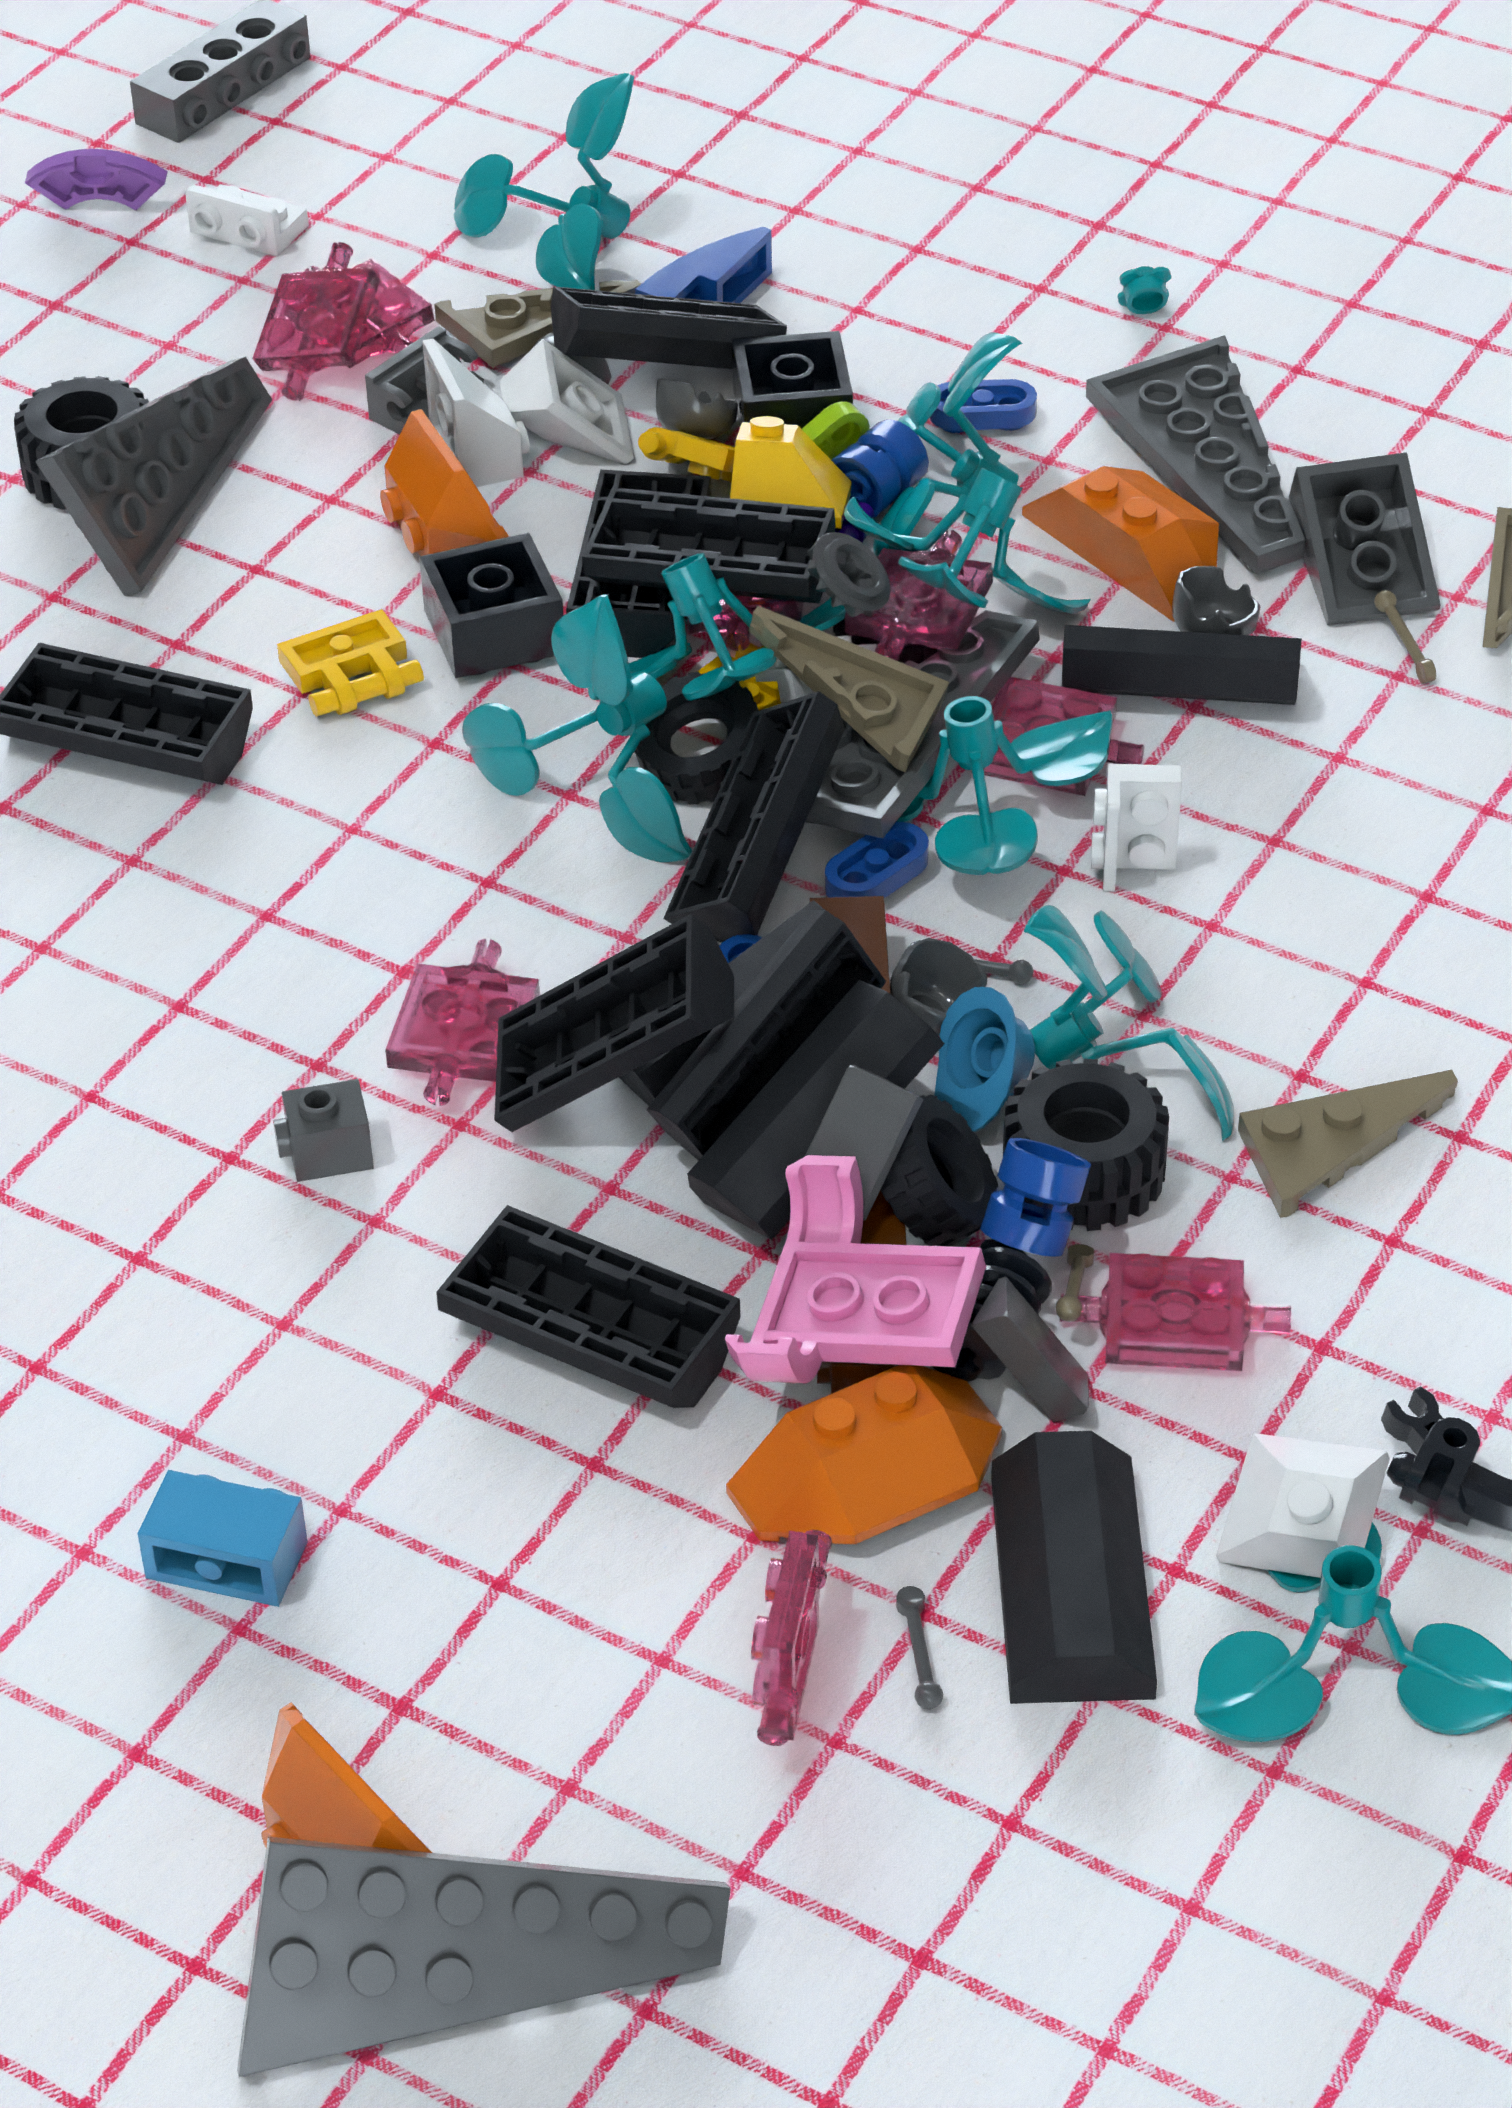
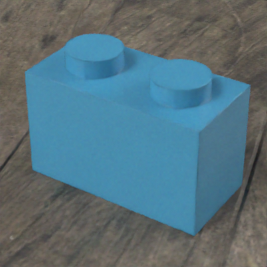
(223, 1537)

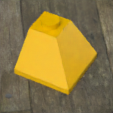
(786, 467)

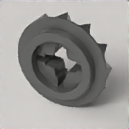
(843, 553)

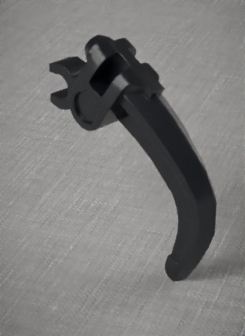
(1444, 1465)

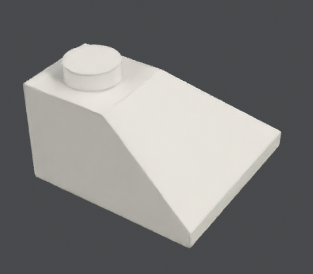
(567, 404)
(472, 419)
(1300, 1503)

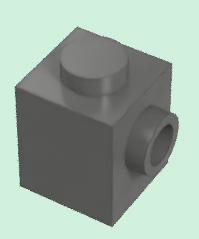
(325, 1130)

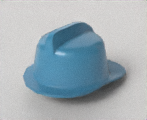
(982, 1055)

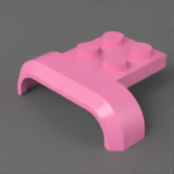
(850, 1297)

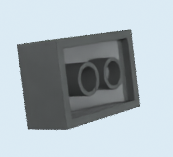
(1363, 537)

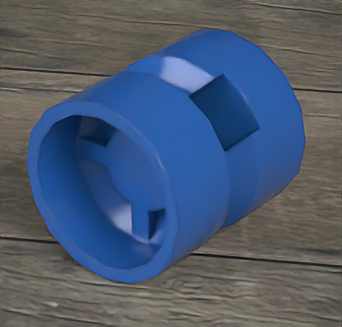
(883, 464)
(1043, 1175)

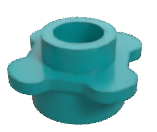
(1144, 289)

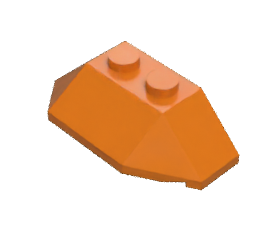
(433, 493)
(1129, 530)
(868, 1457)
(320, 1797)

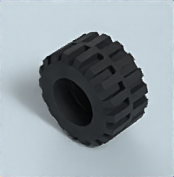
(62, 416)
(1105, 1120)

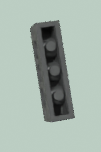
(220, 69)

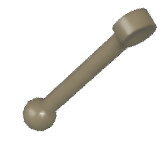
(1425, 669)
(1079, 1257)

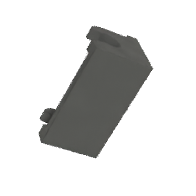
(400, 382)

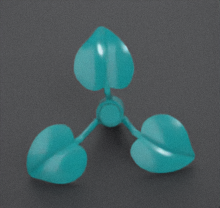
(570, 248)
(912, 502)
(986, 510)
(698, 597)
(590, 657)
(1053, 753)
(1073, 1026)
(1263, 1694)

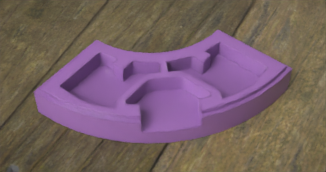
(94, 175)

